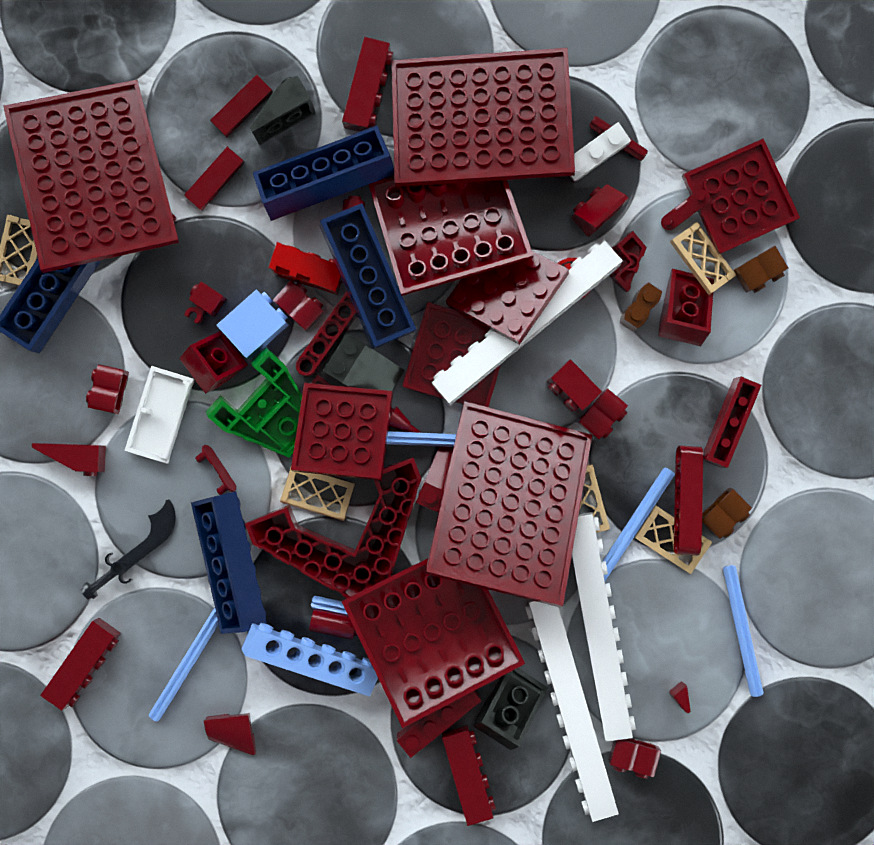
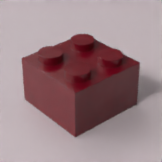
(573, 387)

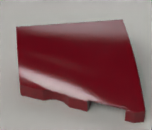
(631, 251)
(231, 731)

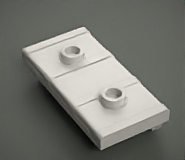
(159, 414)

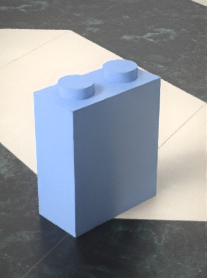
(253, 324)

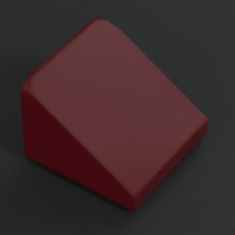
(681, 696)

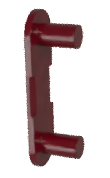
(685, 209)
(228, 483)

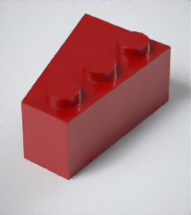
(305, 268)

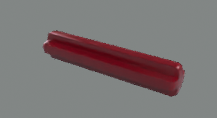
(633, 148)

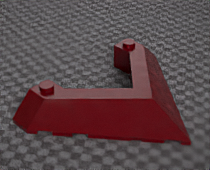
(336, 564)

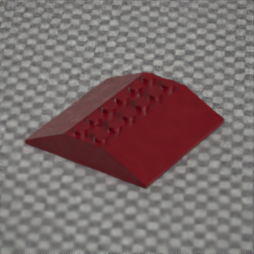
(448, 230)
(430, 639)

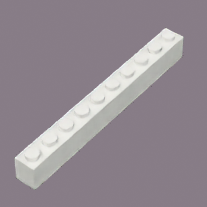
(496, 349)
(600, 630)
(573, 710)

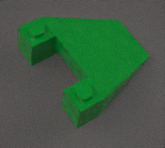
(269, 413)

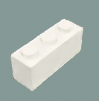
(599, 150)

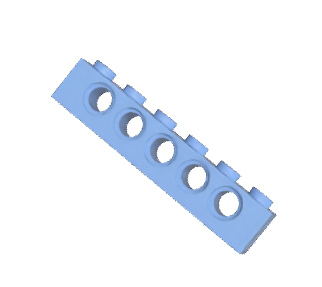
(255, 647)

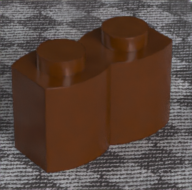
(761, 269)
(642, 303)
(725, 513)

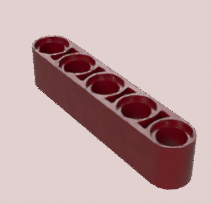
(322, 337)
(688, 500)

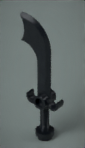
(161, 528)

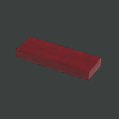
(241, 106)
(214, 178)

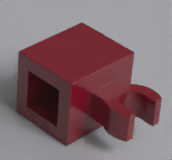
(206, 300)

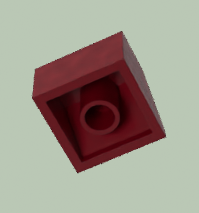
(598, 209)
(213, 361)

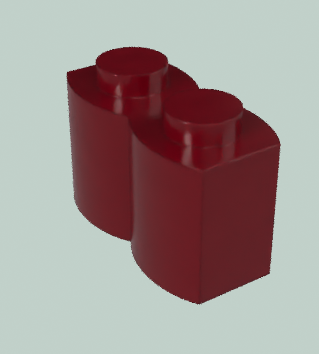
(298, 305)
(107, 389)
(603, 414)
(635, 756)

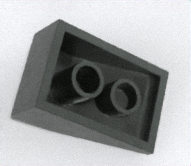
(283, 110)
(362, 367)
(511, 708)

